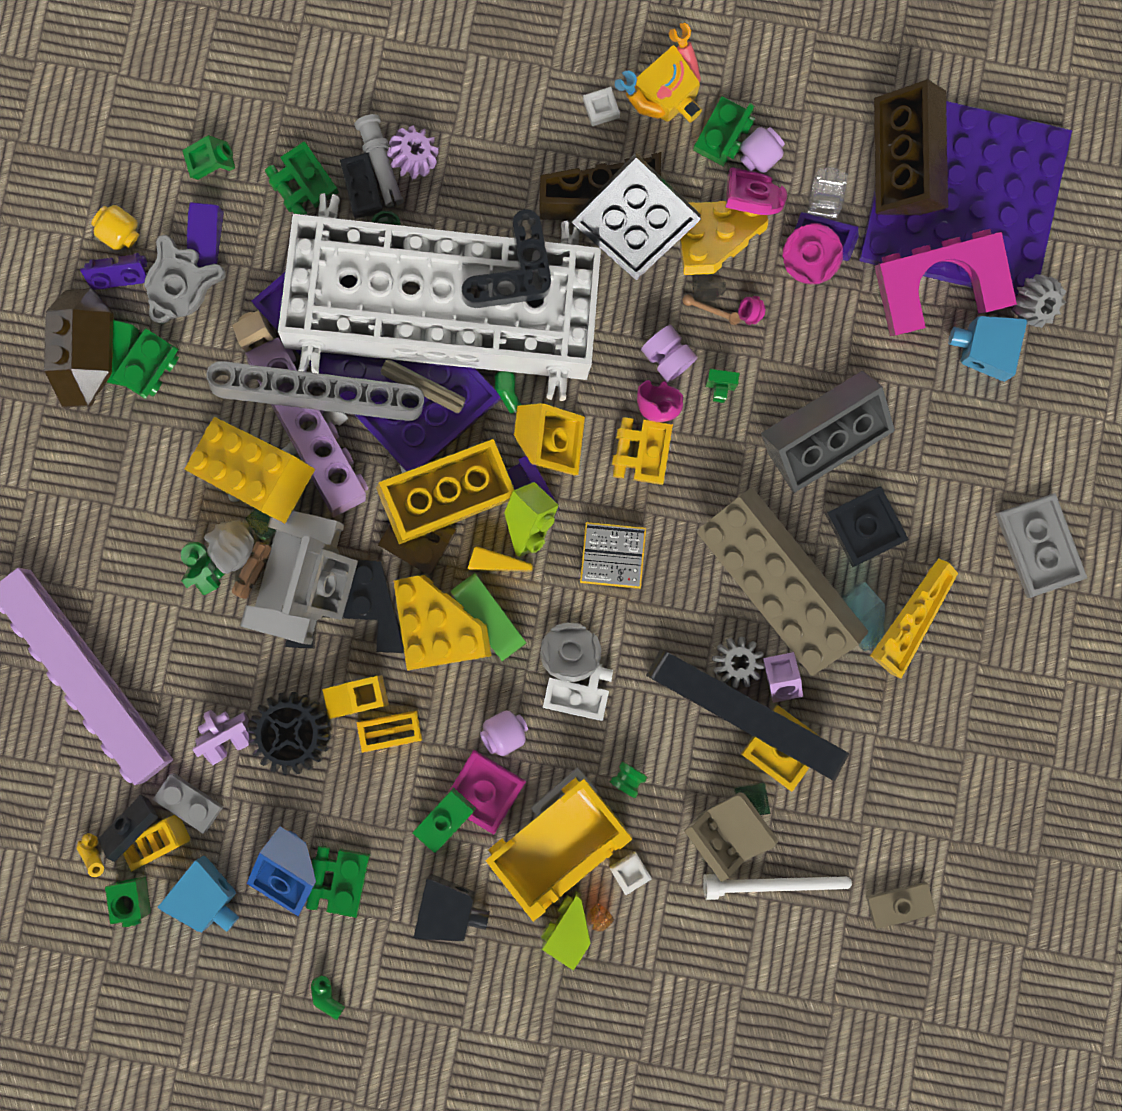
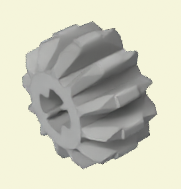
(1039, 300)
(738, 673)

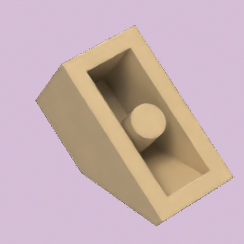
(253, 330)

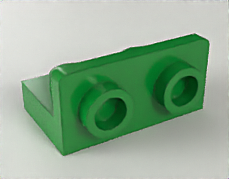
(723, 130)
(146, 364)

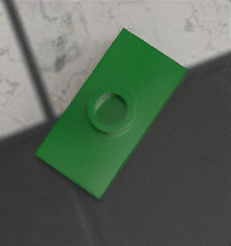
(444, 820)

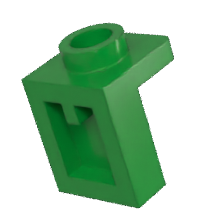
(207, 156)

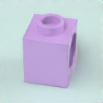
(783, 677)

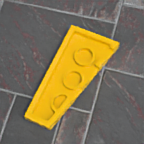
(910, 626)

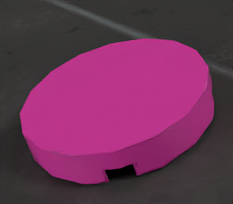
(813, 254)

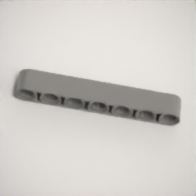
(303, 382)

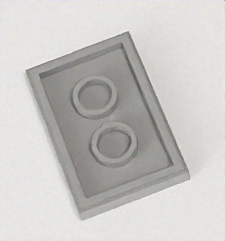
(1041, 545)

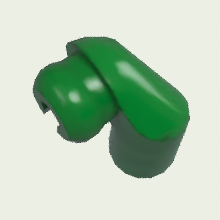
(506, 389)

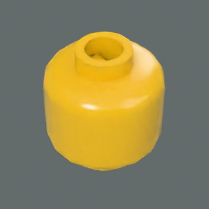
(115, 227)

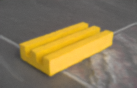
(414, 726)

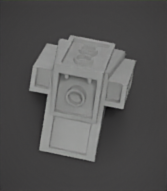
(301, 579)

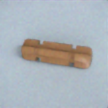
(251, 570)

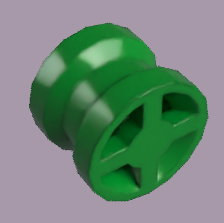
(628, 779)

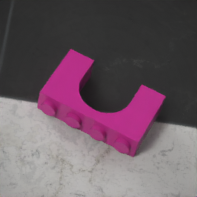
(981, 258)

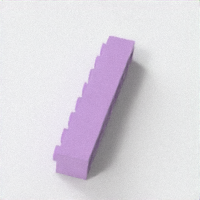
(81, 677)

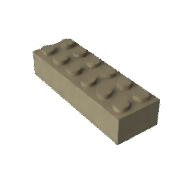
(782, 582)

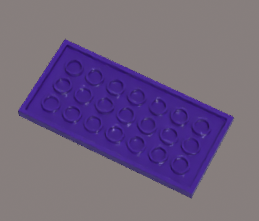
(408, 442)

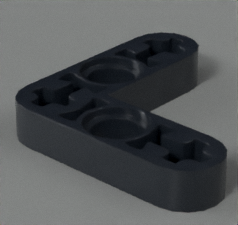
(519, 278)

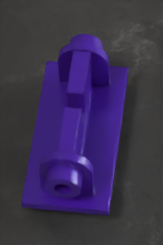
(106, 274)

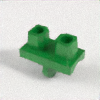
(200, 569)

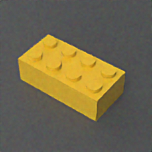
(250, 469)
(445, 491)

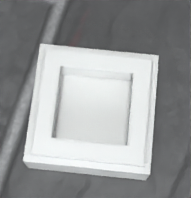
(601, 106)
(630, 873)

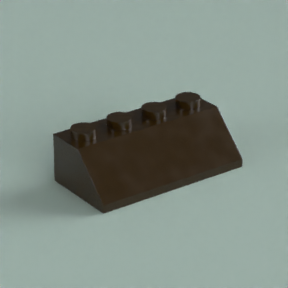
(911, 150)

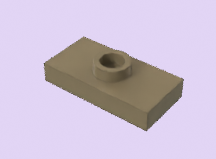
(901, 905)

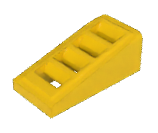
(172, 834)

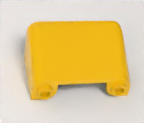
(558, 848)

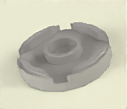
(570, 652)

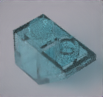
(869, 611)

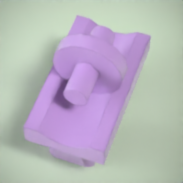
(211, 742)

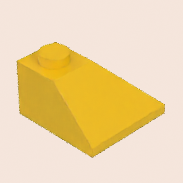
(550, 436)

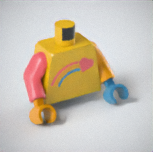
(667, 83)

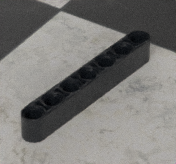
(748, 715)

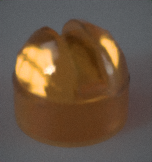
(600, 917)

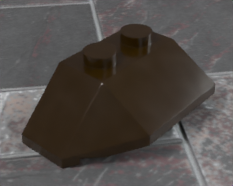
(78, 346)

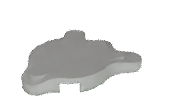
(176, 282)

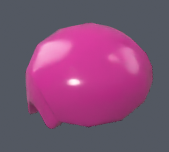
(659, 402)

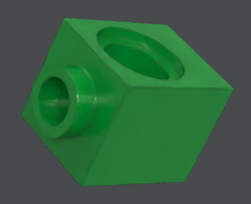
(137, 891)

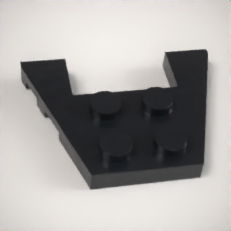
(369, 600)

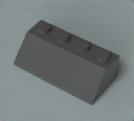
(829, 430)

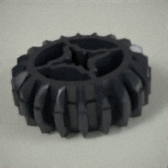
(271, 753)

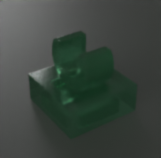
(757, 795)

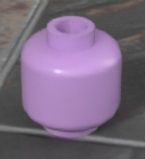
(762, 149)
(504, 733)

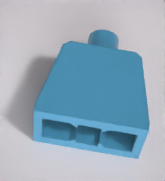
(991, 345)
(201, 898)

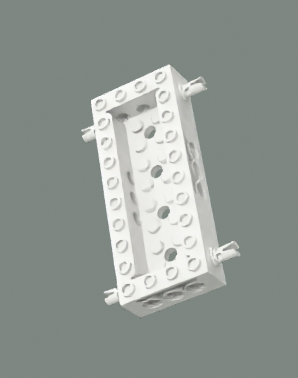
(434, 323)

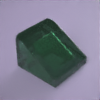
(259, 523)

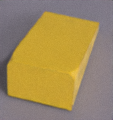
(492, 561)

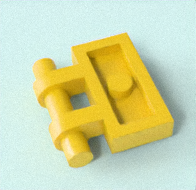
(652, 450)

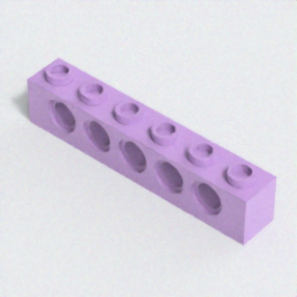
(336, 496)

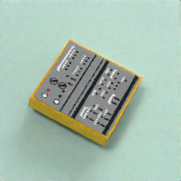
(613, 555)

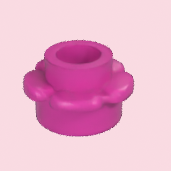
(751, 310)

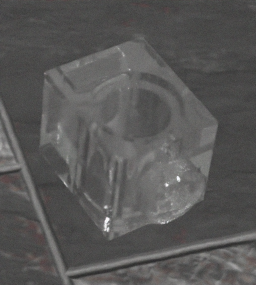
(827, 192)

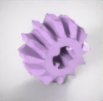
(412, 141)

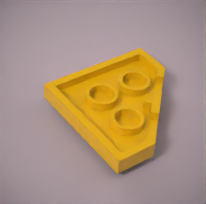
(717, 236)
(436, 626)

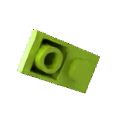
(529, 518)
(569, 935)

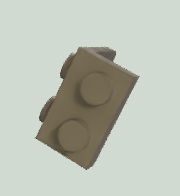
(730, 835)

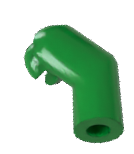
(323, 999)

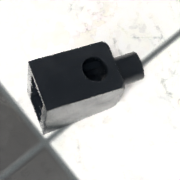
(447, 911)

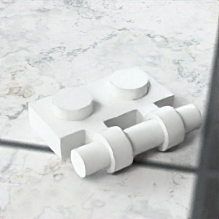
(578, 698)

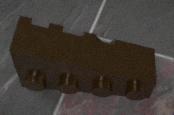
(569, 190)

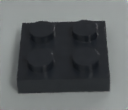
(866, 526)

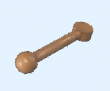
(734, 319)

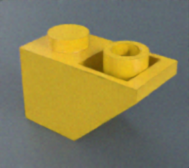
(355, 696)

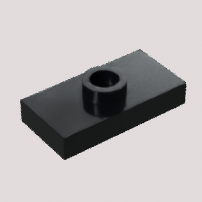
(361, 185)
(127, 828)

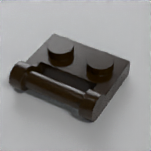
(419, 551)

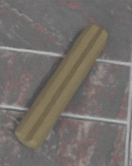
(429, 388)

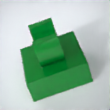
(721, 382)

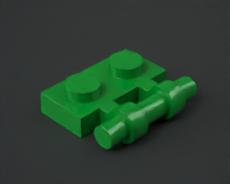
(309, 175)
(347, 883)

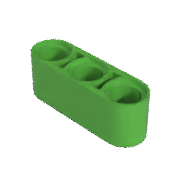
(480, 604)

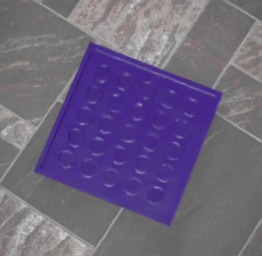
(999, 179)

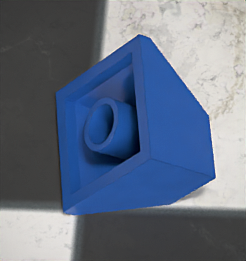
(284, 871)

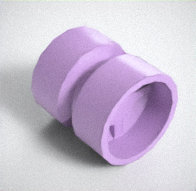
(669, 353)

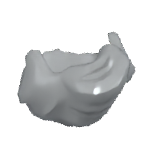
(230, 545)

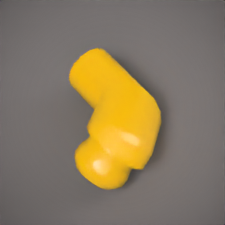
(90, 854)

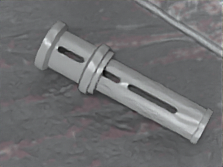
(377, 147)

